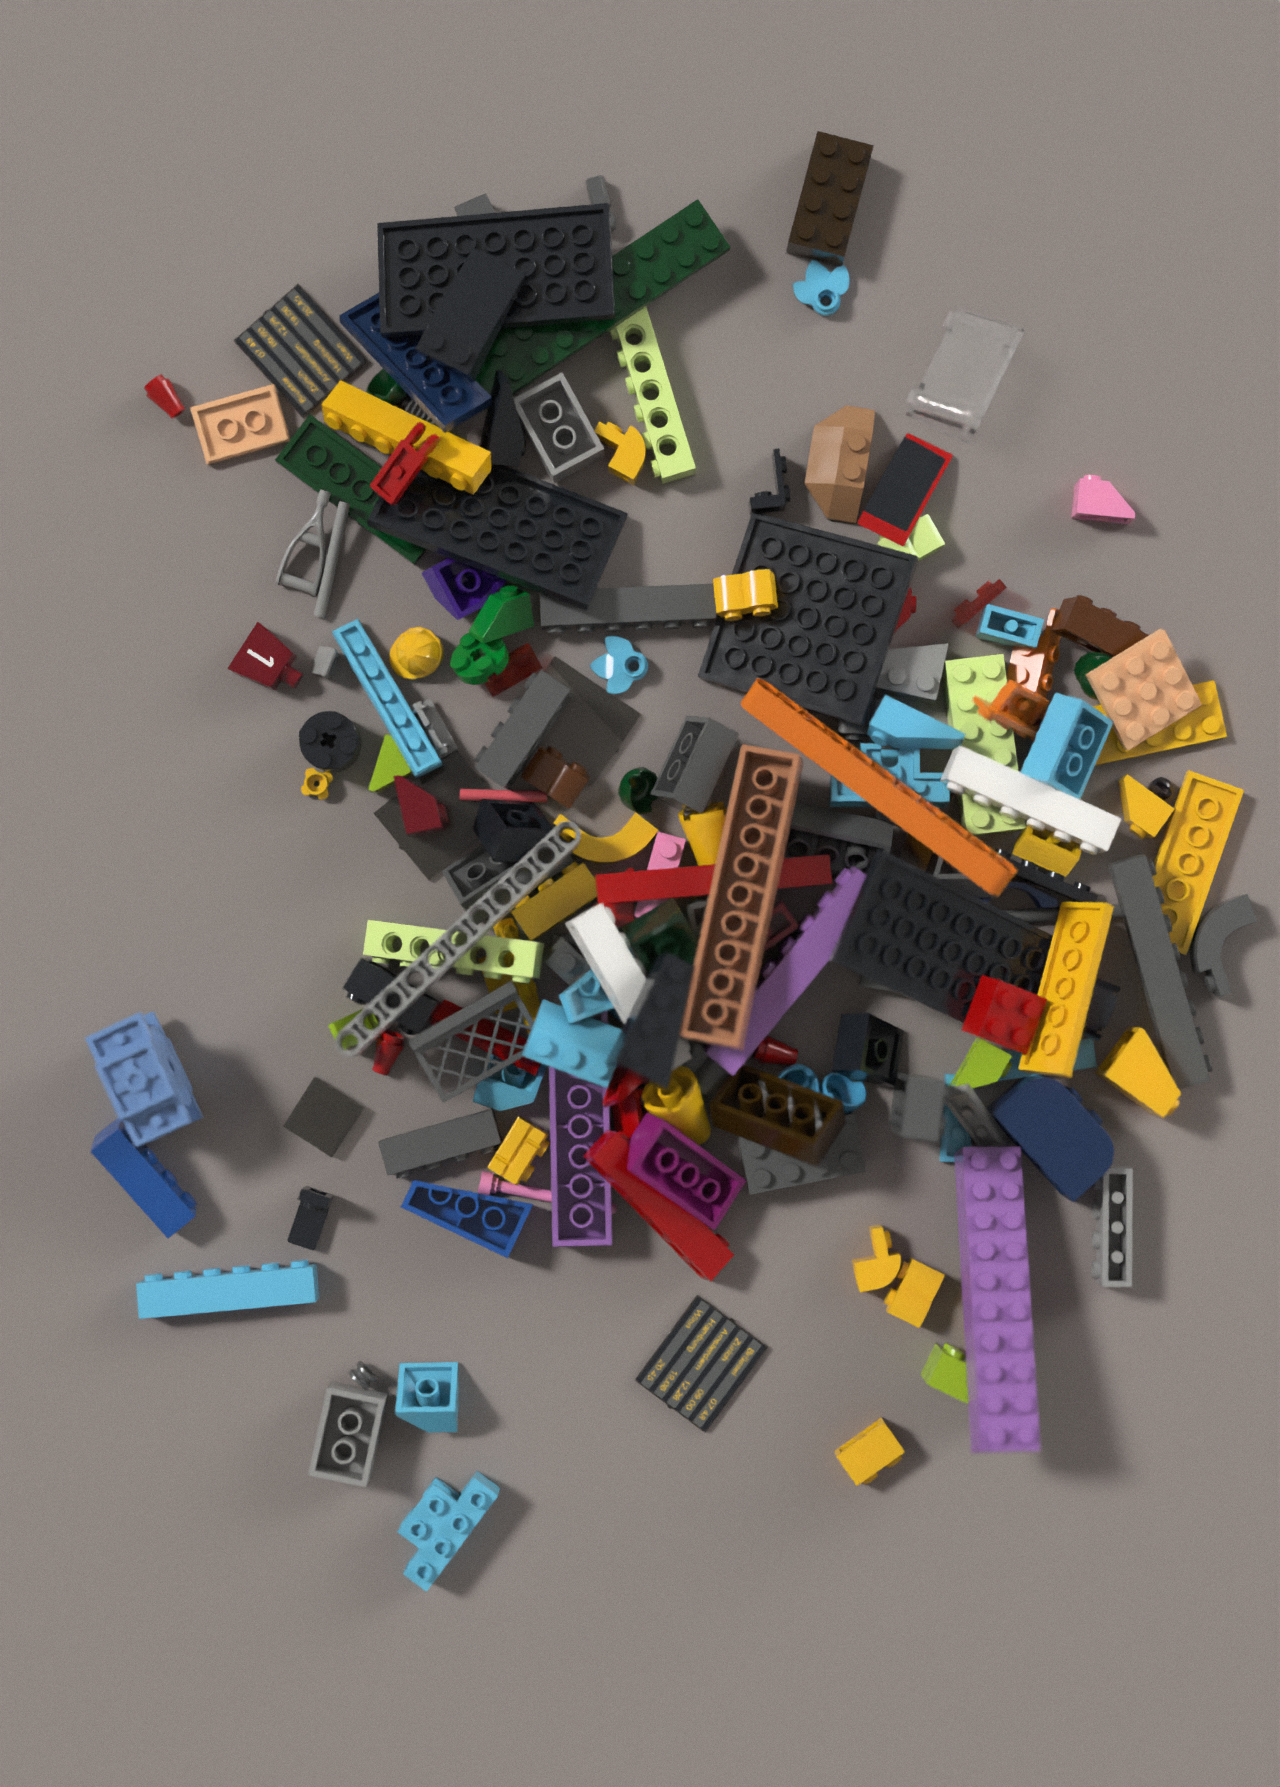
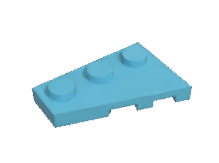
(585, 997)

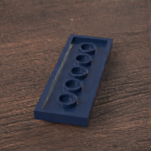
(436, 390)

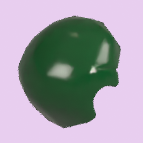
(386, 388)
(636, 790)

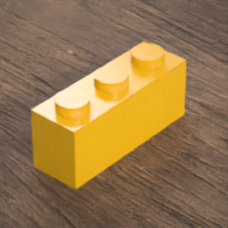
(556, 901)

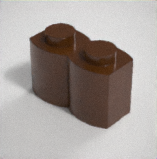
(556, 776)

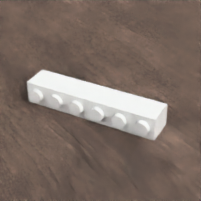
(1031, 800)
(614, 965)

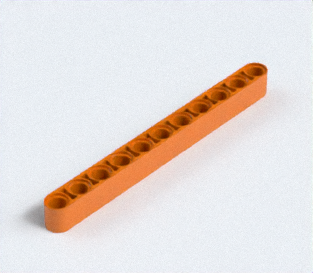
(878, 787)

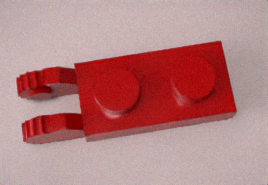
(403, 465)

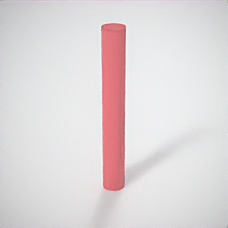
(509, 795)

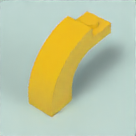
(615, 848)

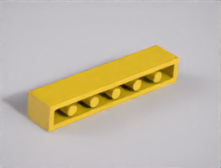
(386, 425)

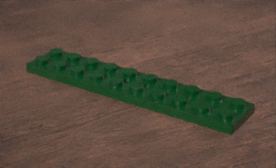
(640, 277)

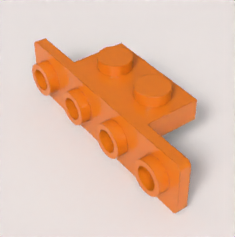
(1035, 665)
(1014, 708)

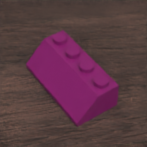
(682, 1170)

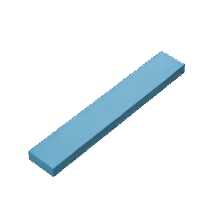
(387, 698)

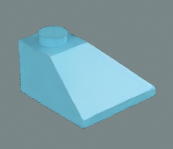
(508, 1087)
(429, 1395)

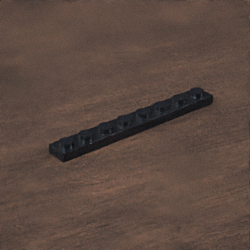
(1028, 871)

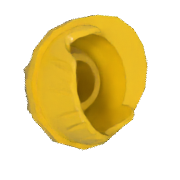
(416, 653)

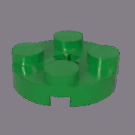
(476, 672)

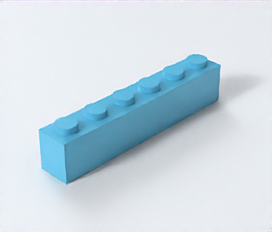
(227, 1290)

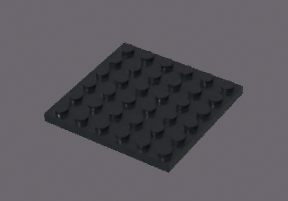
(830, 623)

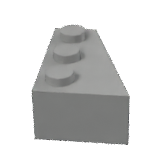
(913, 672)

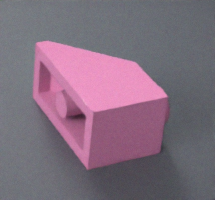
(1100, 502)

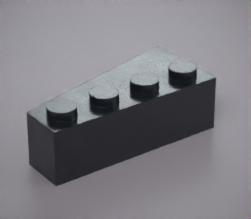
(654, 1024)

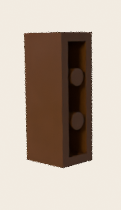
(1095, 627)

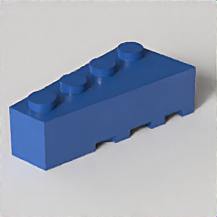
(144, 1178)
(475, 1216)

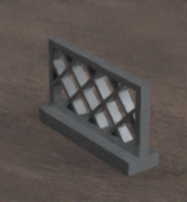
(463, 1019)

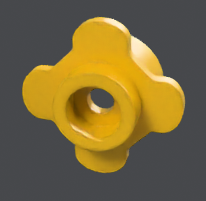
(311, 777)

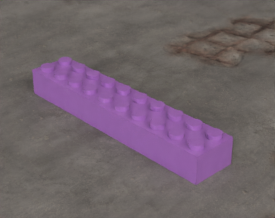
(996, 1300)

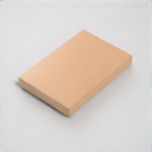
(240, 424)

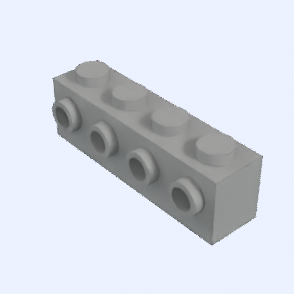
(1113, 1228)

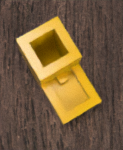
(629, 453)
(882, 1267)

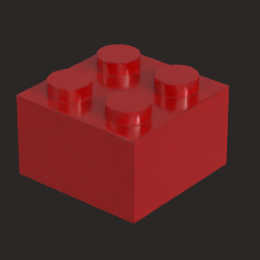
(1004, 1014)

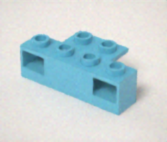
(902, 764)
(442, 1525)

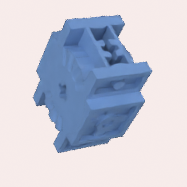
(144, 1078)

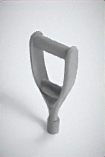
(312, 539)

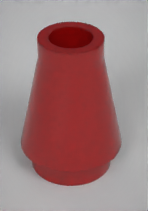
(164, 396)
(387, 1050)
(775, 1052)

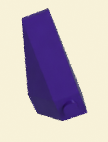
(460, 586)

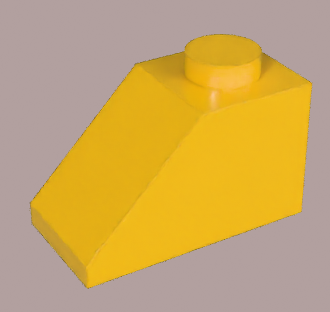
(1142, 808)

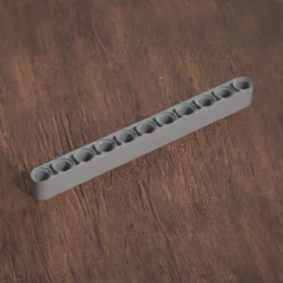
(454, 953)

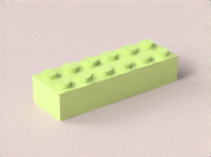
(961, 682)

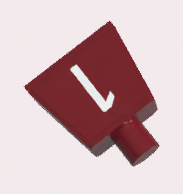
(265, 660)

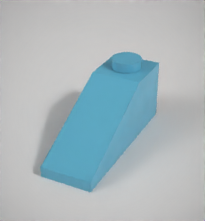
(909, 728)

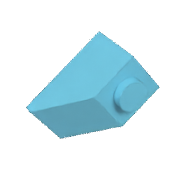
(1009, 627)

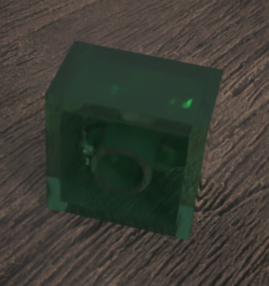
(662, 932)

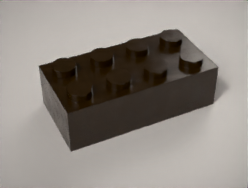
(829, 199)
(778, 1114)

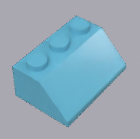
(573, 1047)

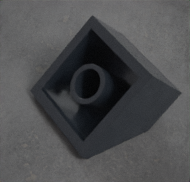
(510, 828)
(868, 1049)

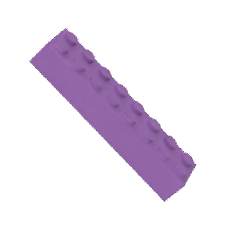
(794, 967)
(578, 1191)

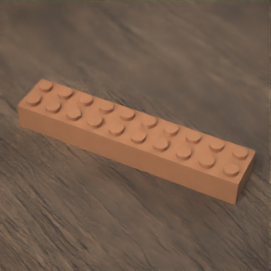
(742, 897)

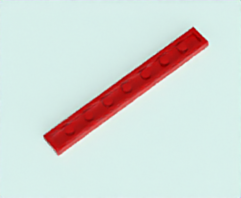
(698, 879)

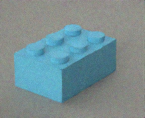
(1067, 745)

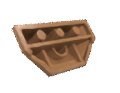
(840, 462)

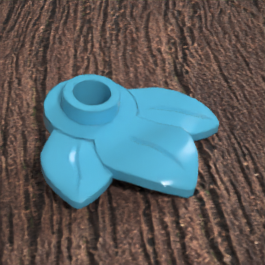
(822, 284)
(615, 665)

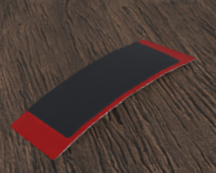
(904, 489)

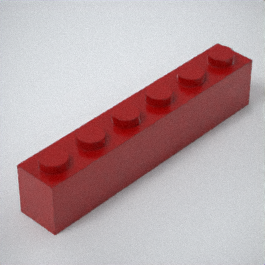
(684, 1233)

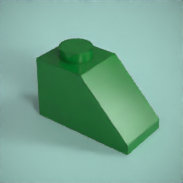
(503, 615)

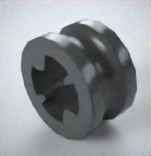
(363, 1375)

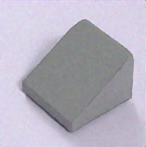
(325, 662)

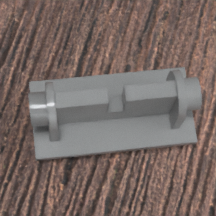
(434, 727)

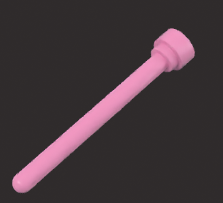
(491, 1184)

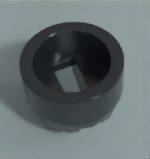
(1157, 791)

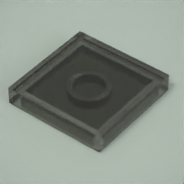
(323, 1117)

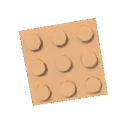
(1144, 689)

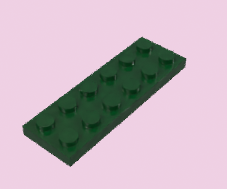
(333, 465)

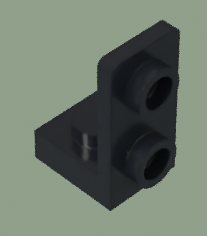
(766, 502)
(310, 1217)

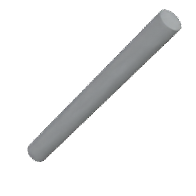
(331, 559)

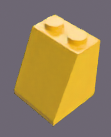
(1140, 1073)

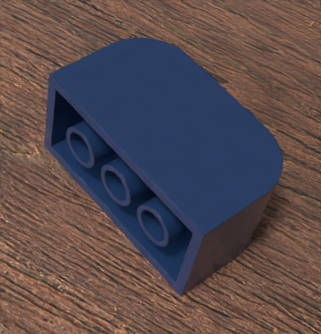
(1055, 1133)

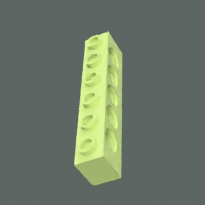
(681, 462)
(527, 954)

